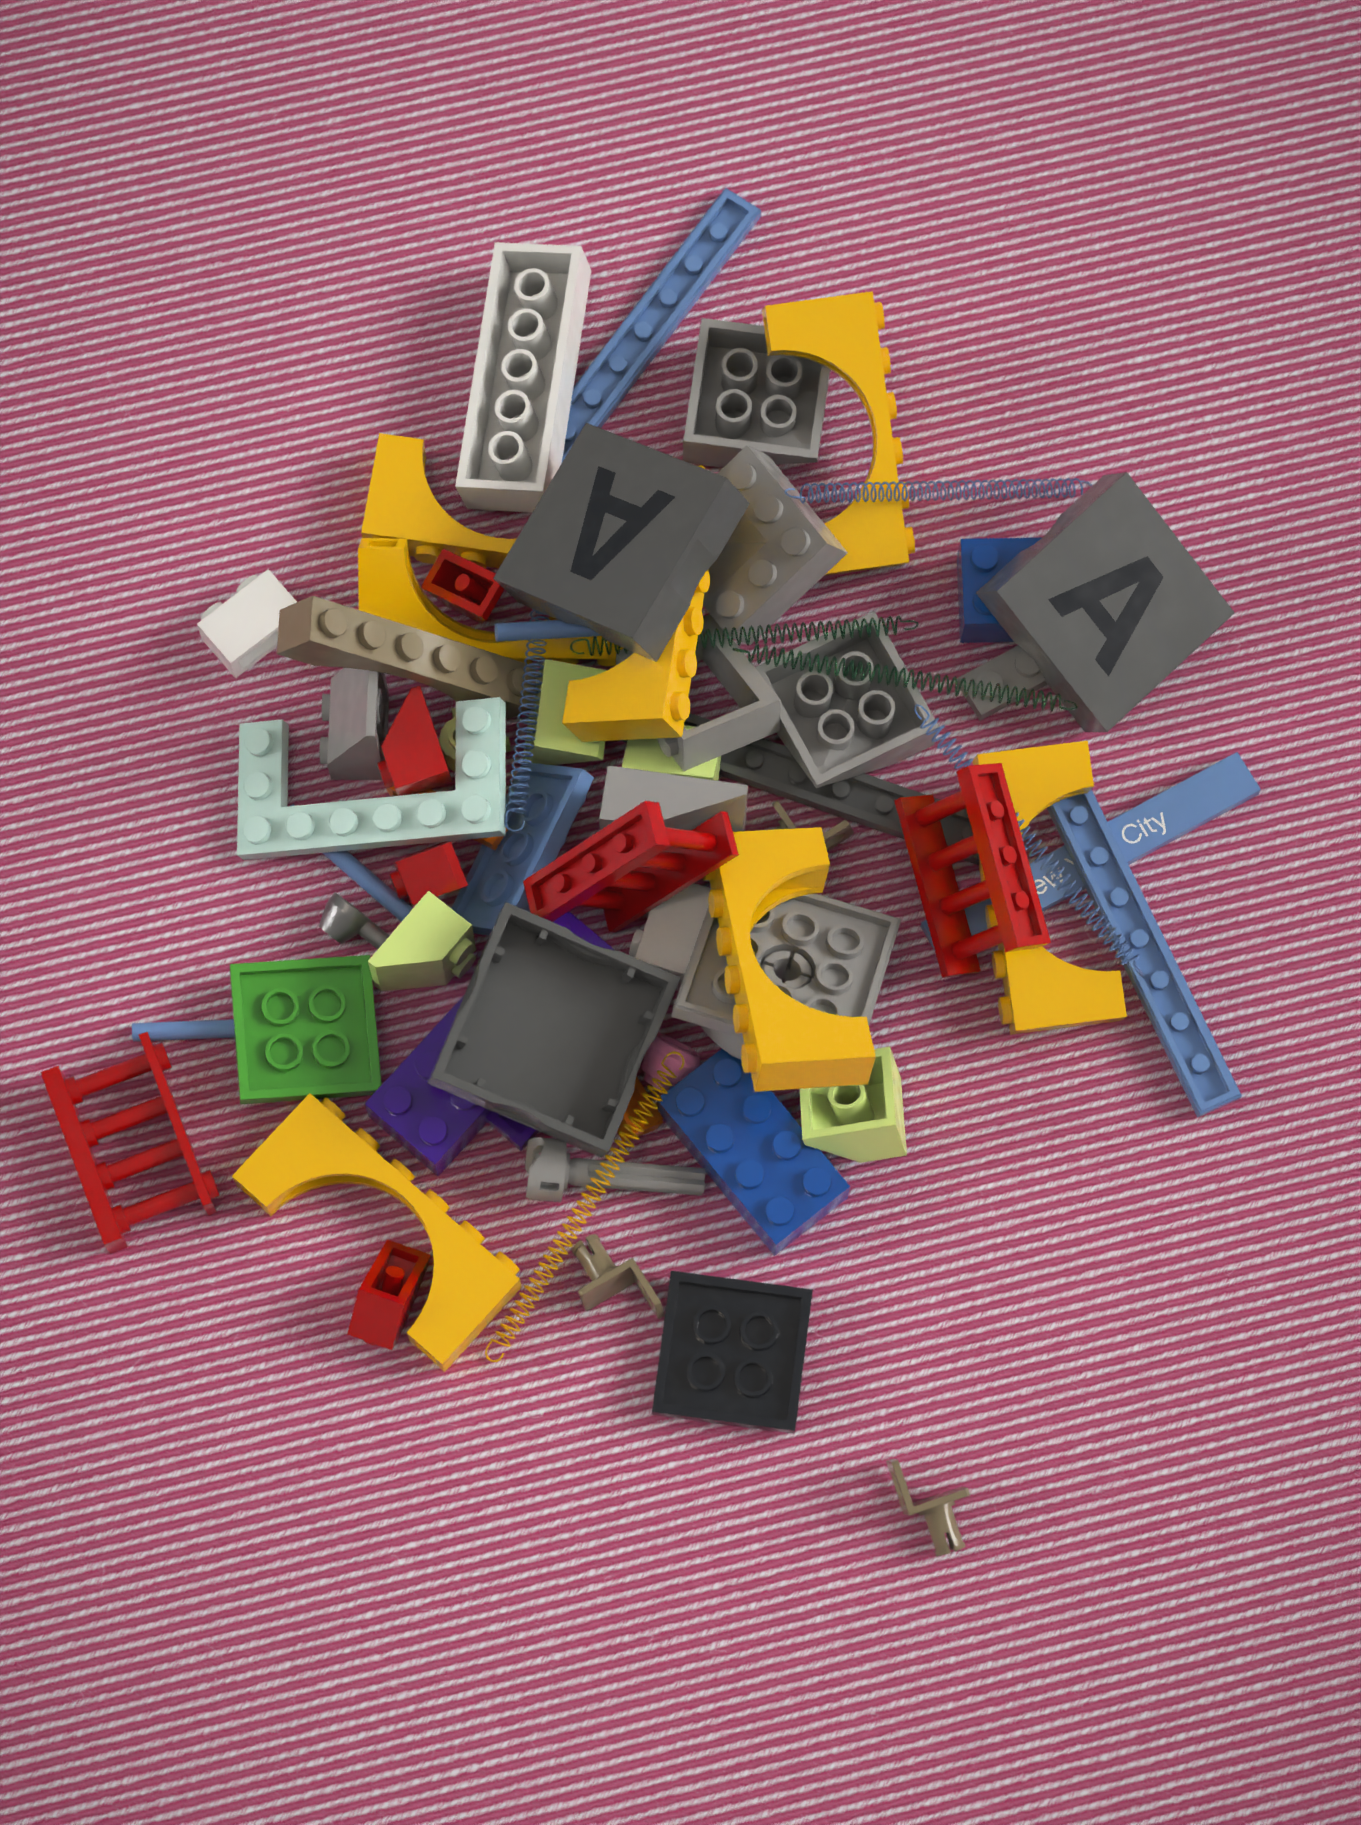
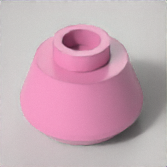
(658, 1050)

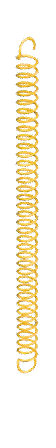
(543, 1265)

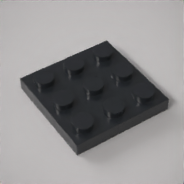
(732, 1352)

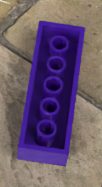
(428, 1119)

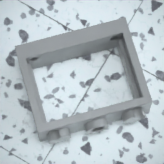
(753, 721)

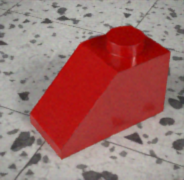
(463, 586)
(413, 750)
(427, 870)
(388, 1294)

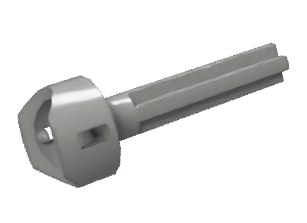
(554, 1170)

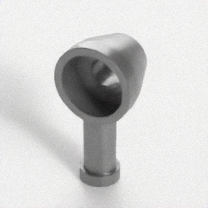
(345, 921)

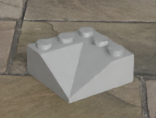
(752, 399)
(773, 551)
(846, 724)
(682, 799)

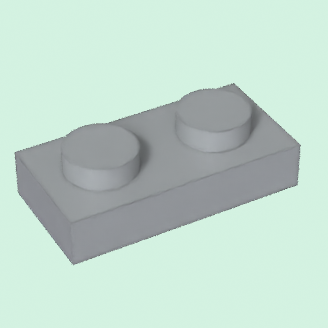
(1010, 668)

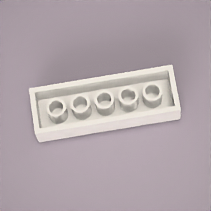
(523, 375)

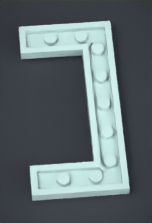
(470, 811)

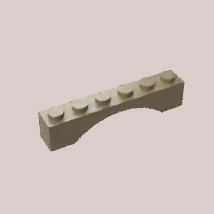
(345, 637)

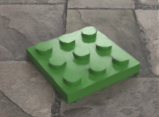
(305, 1029)

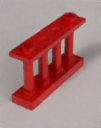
(1003, 861)
(630, 866)
(83, 1135)

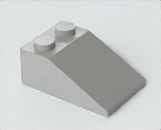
(357, 724)

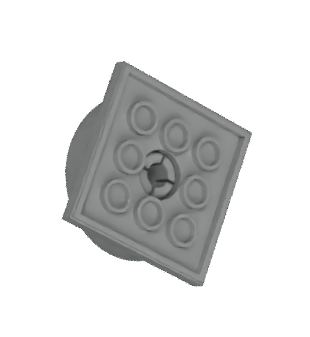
(809, 948)

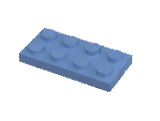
(499, 874)

